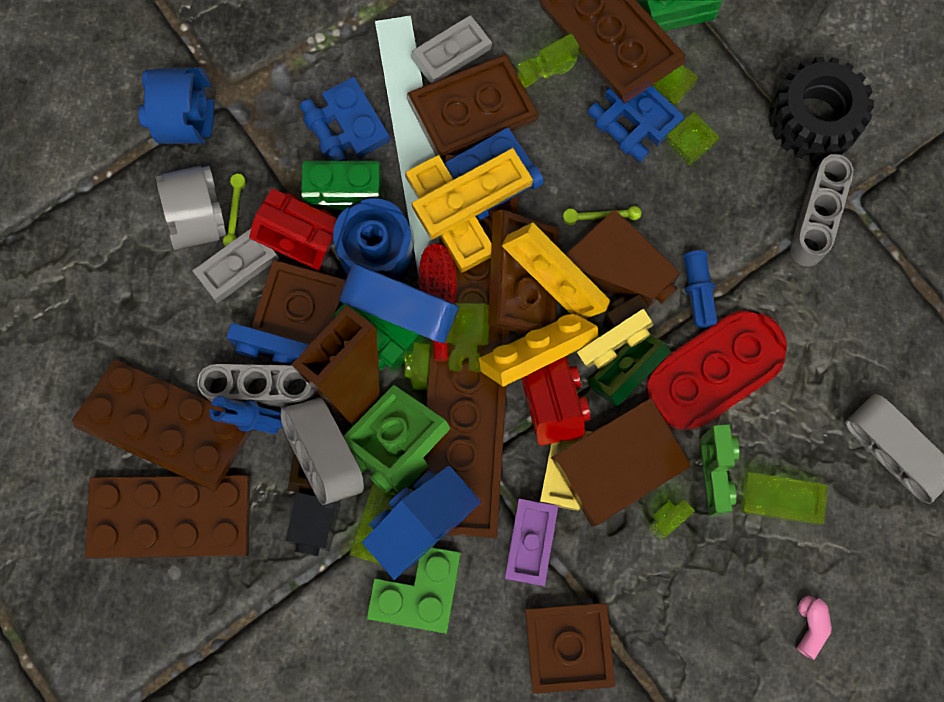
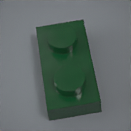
(628, 369)

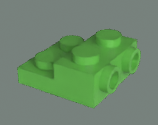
(395, 439)

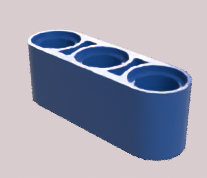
(398, 303)

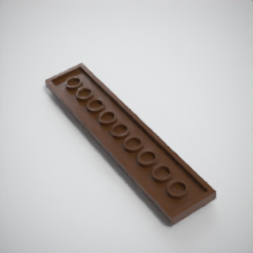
(472, 407)

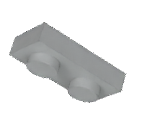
(451, 49)
(234, 266)

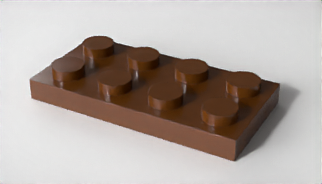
(617, 42)
(160, 424)
(167, 518)

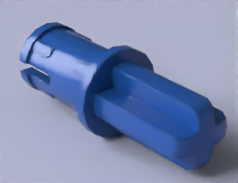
(700, 288)
(246, 415)

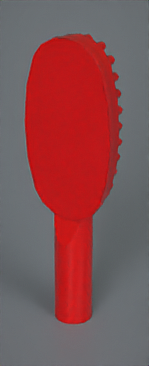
(438, 278)

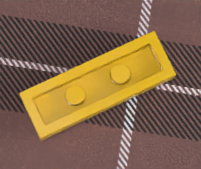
(472, 193)
(465, 242)
(555, 271)
(538, 349)

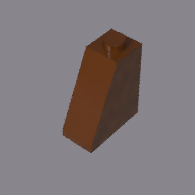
(624, 262)
(343, 365)

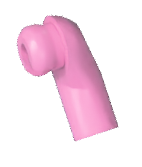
(818, 623)

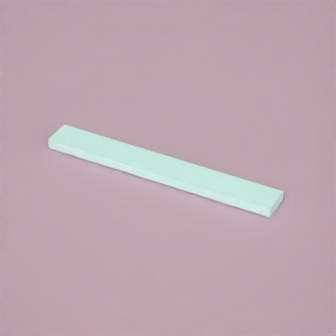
(403, 76)

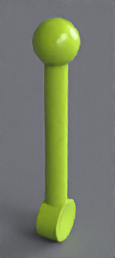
(238, 183)
(571, 216)

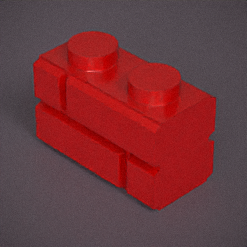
(294, 228)
(554, 402)

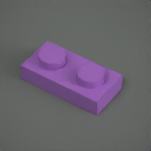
(531, 542)

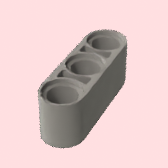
(828, 195)
(241, 376)
(899, 447)
(322, 451)

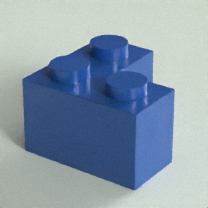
(419, 520)

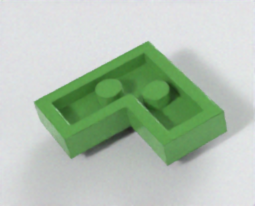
(718, 455)
(427, 602)

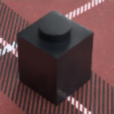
(312, 524)

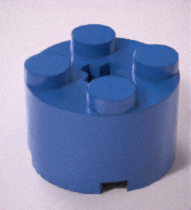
(177, 105)
(372, 221)

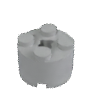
(188, 206)

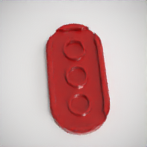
(717, 369)

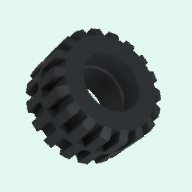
(835, 86)

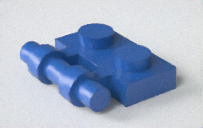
(647, 111)
(354, 116)

